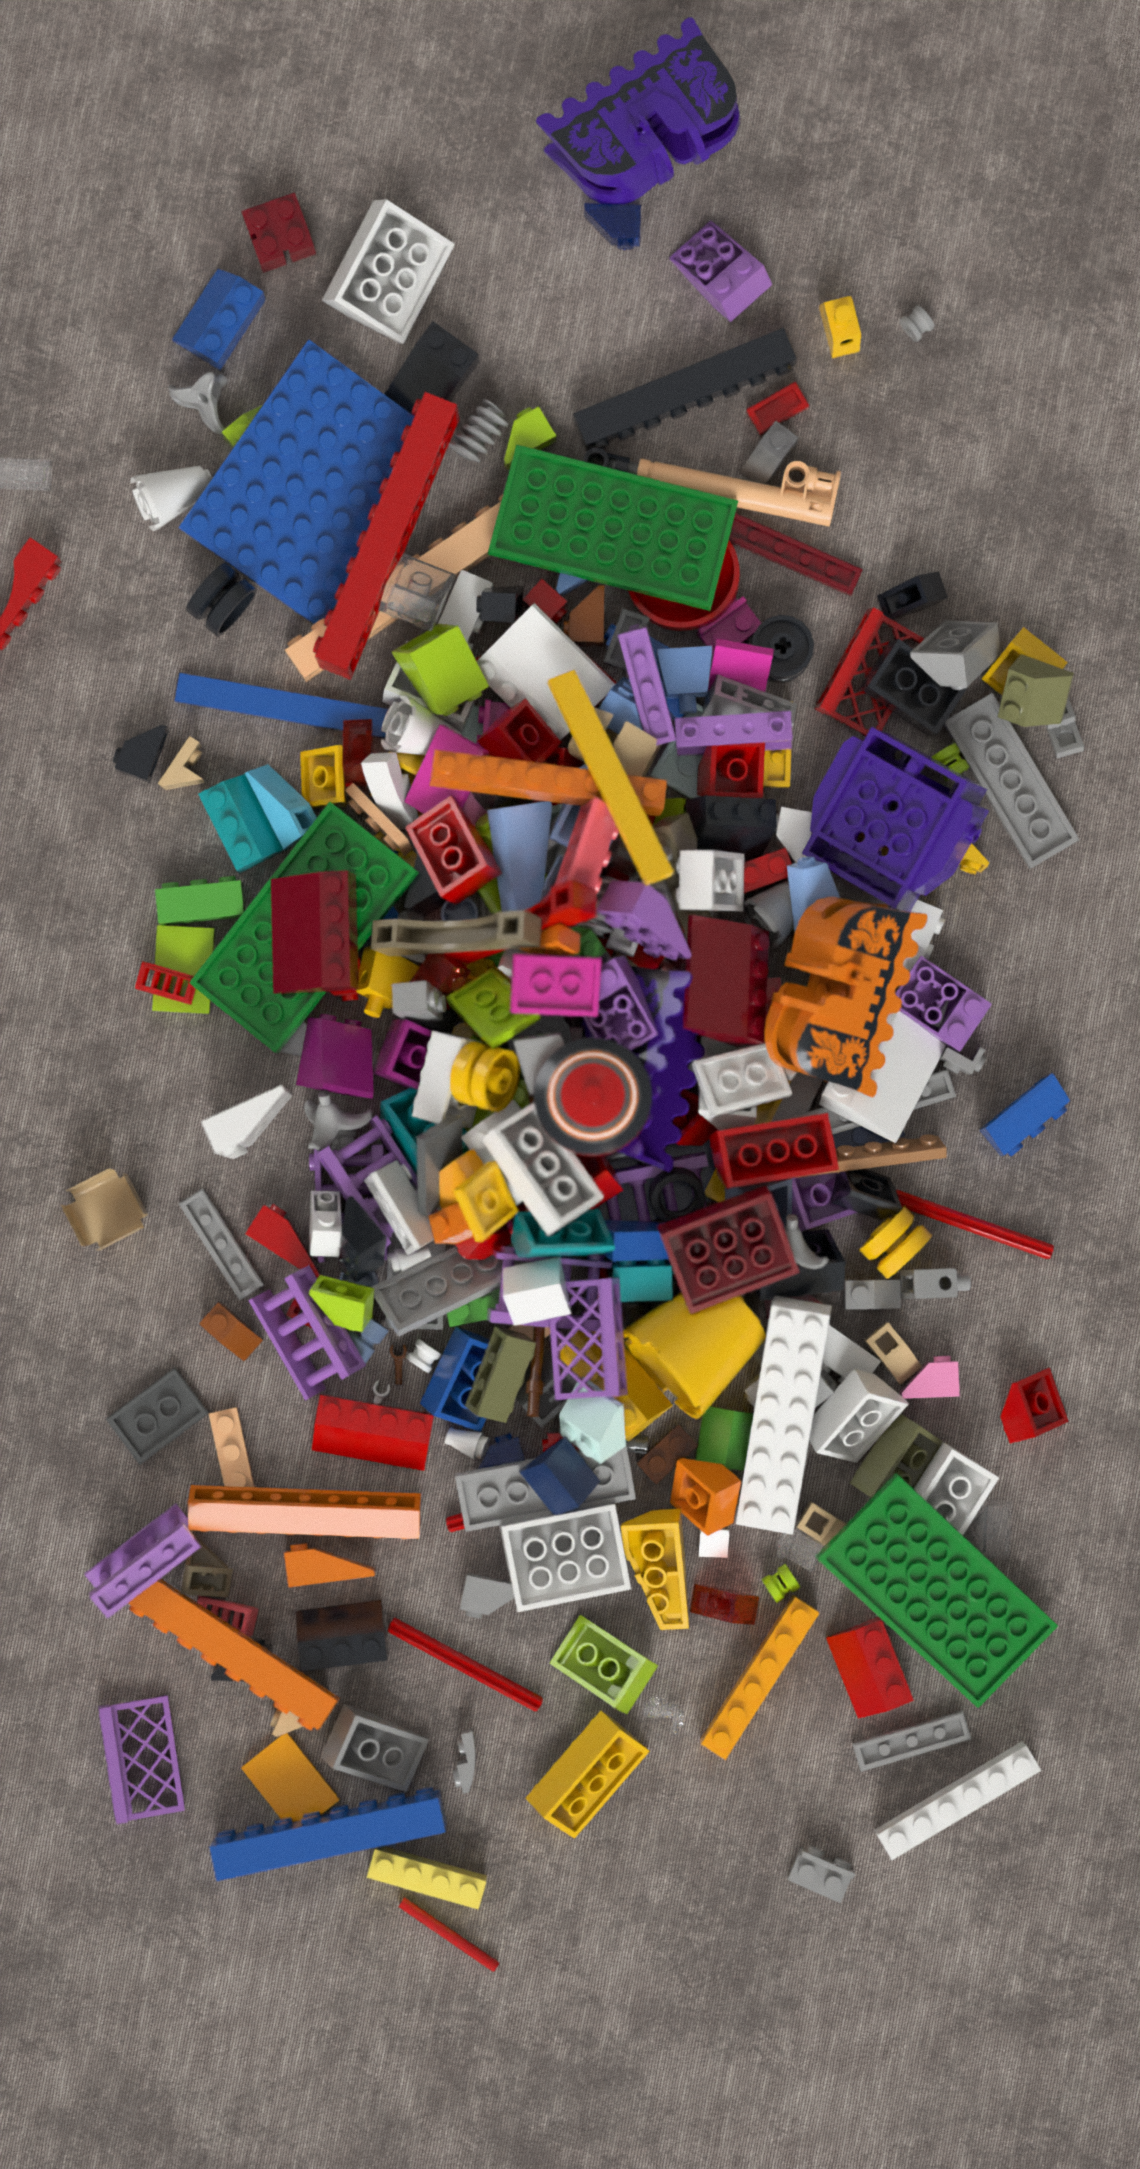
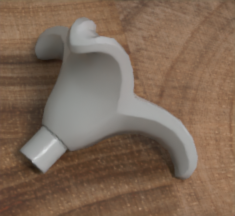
(204, 397)
(330, 1119)
(800, 1250)

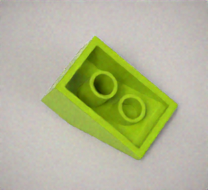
(603, 1664)

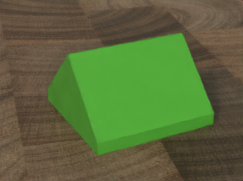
(725, 1437)

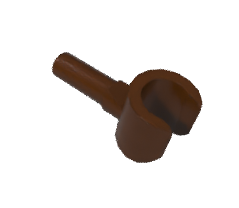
(398, 1363)

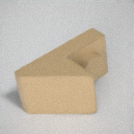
(177, 773)

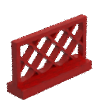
(848, 665)

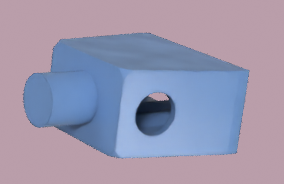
(685, 674)

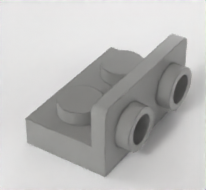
(821, 1873)

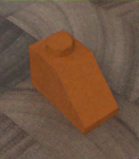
(587, 620)
(231, 1331)

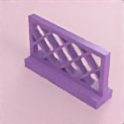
(646, 684)
(611, 1336)
(116, 1765)

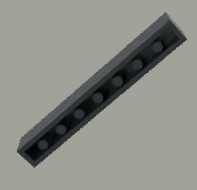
(685, 389)

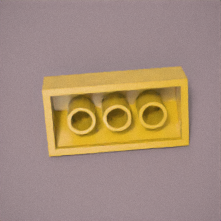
(644, 1398)
(587, 1774)

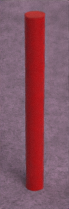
(448, 1934)

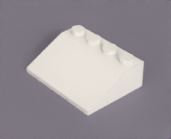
(388, 270)
(529, 656)
(900, 1082)
(242, 1125)
(565, 1557)

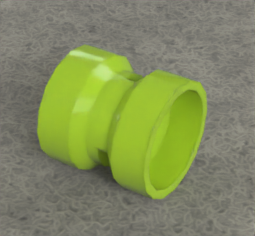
(949, 755)
(776, 1588)

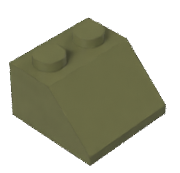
(1035, 693)

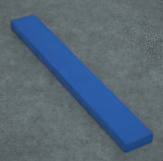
(274, 703)

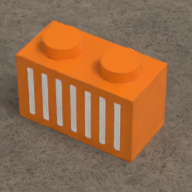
(450, 1225)

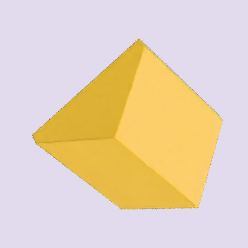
(323, 777)

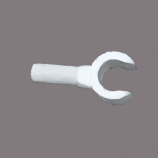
(378, 1397)

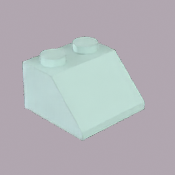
(594, 1424)

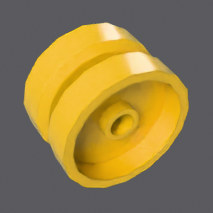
(485, 1076)
(892, 1239)

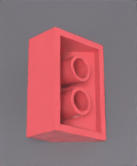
(588, 845)

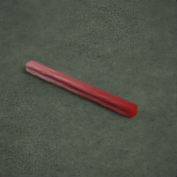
(975, 1225)
(465, 1664)

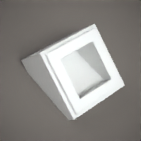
(715, 1544)

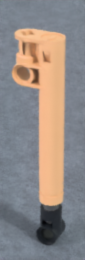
(803, 501)

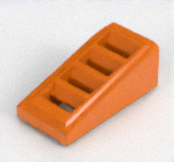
(557, 941)

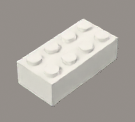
(541, 1170)

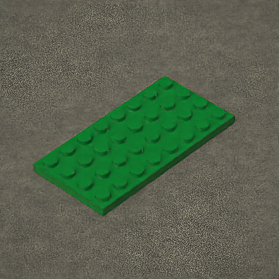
(613, 527)
(241, 966)
(936, 1590)

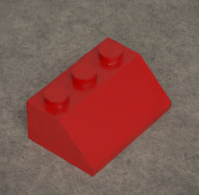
(869, 1668)

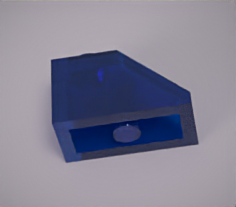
(616, 223)
(504, 1451)

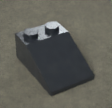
(434, 366)

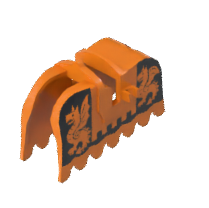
(843, 1012)

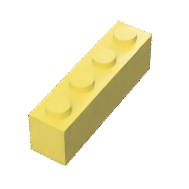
(427, 1876)

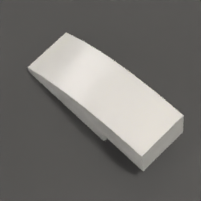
(389, 788)

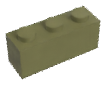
(500, 1374)

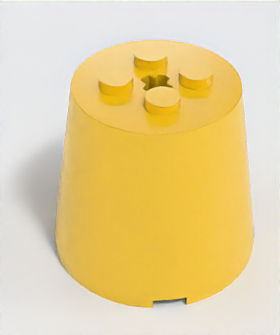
(695, 1351)

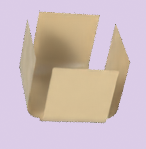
(632, 746)
(105, 1209)

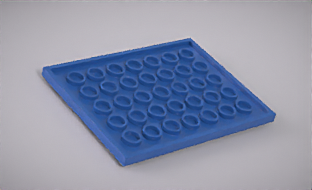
(302, 483)

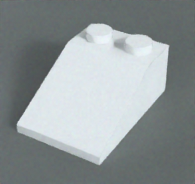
(710, 881)

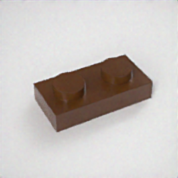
(665, 1453)

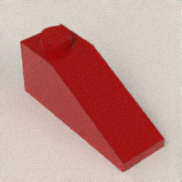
(278, 1235)

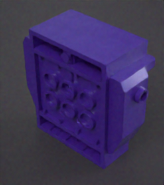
(923, 834)

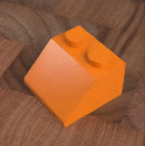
(705, 1494)

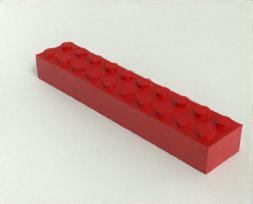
(387, 534)

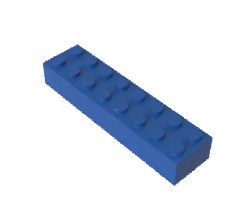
(328, 1834)

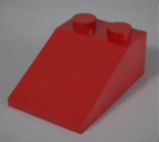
(453, 851)

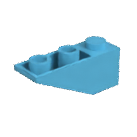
(283, 805)

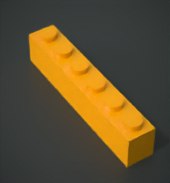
(759, 1677)

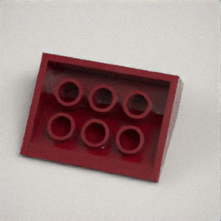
(314, 932)
(727, 981)
(728, 1249)

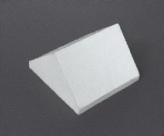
(535, 1291)

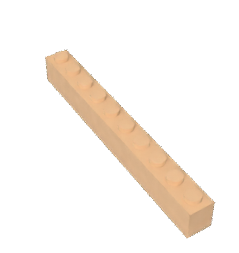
(460, 551)

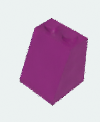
(403, 1053)
(337, 1057)

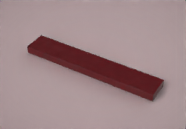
(794, 555)

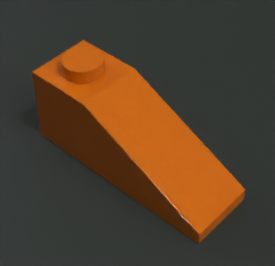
(318, 1566)

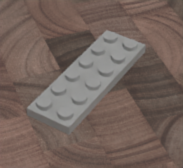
(1012, 781)
(436, 1288)
(503, 1496)

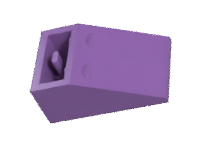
(721, 270)
(644, 918)
(927, 994)
(622, 1007)

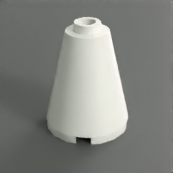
(168, 493)
(410, 727)

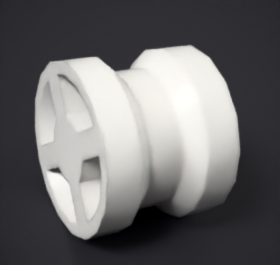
(423, 1355)

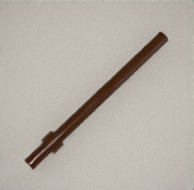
(535, 1386)

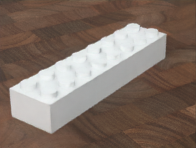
(783, 1414)

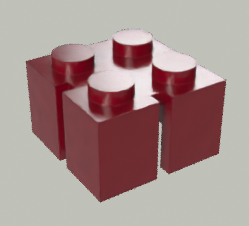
(278, 228)

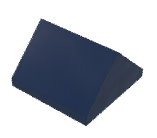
(560, 1477)

